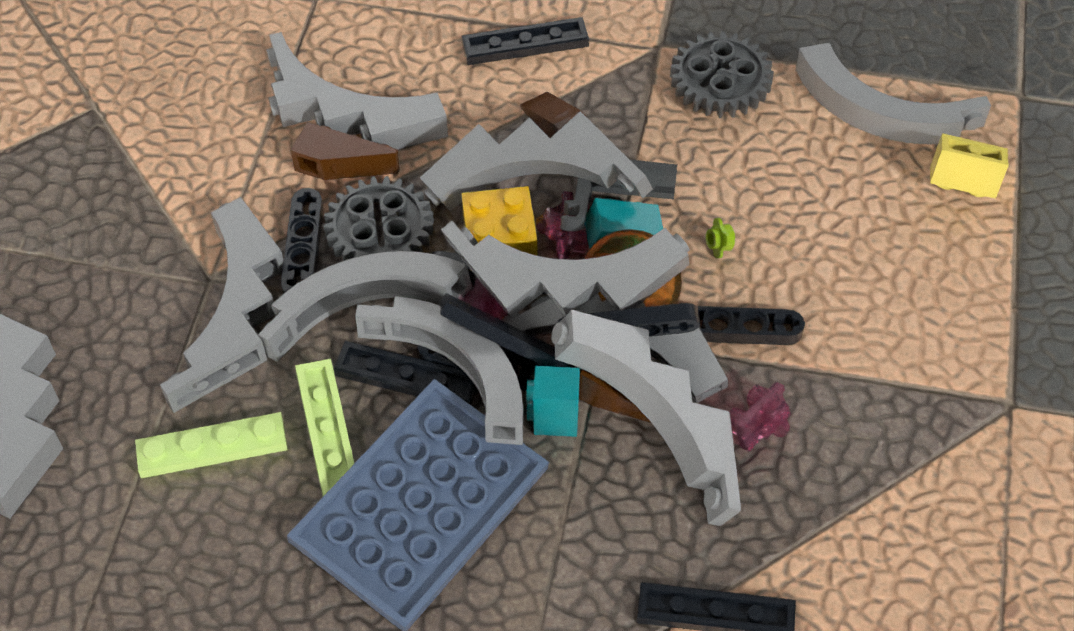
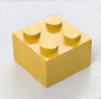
(503, 215)

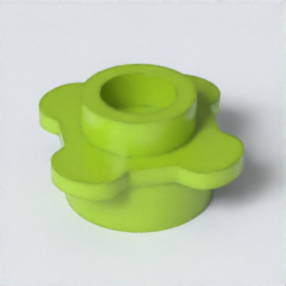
(720, 238)

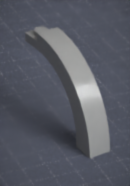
(878, 112)
(357, 281)
(477, 356)

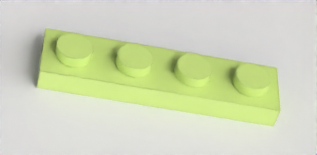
(325, 421)
(210, 445)

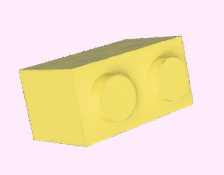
(968, 166)

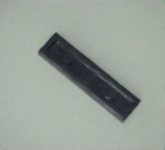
(525, 41)
(499, 332)
(399, 371)
(713, 609)

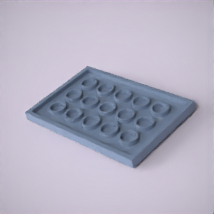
(416, 505)

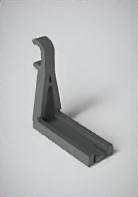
(660, 176)

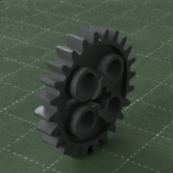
(721, 74)
(402, 214)

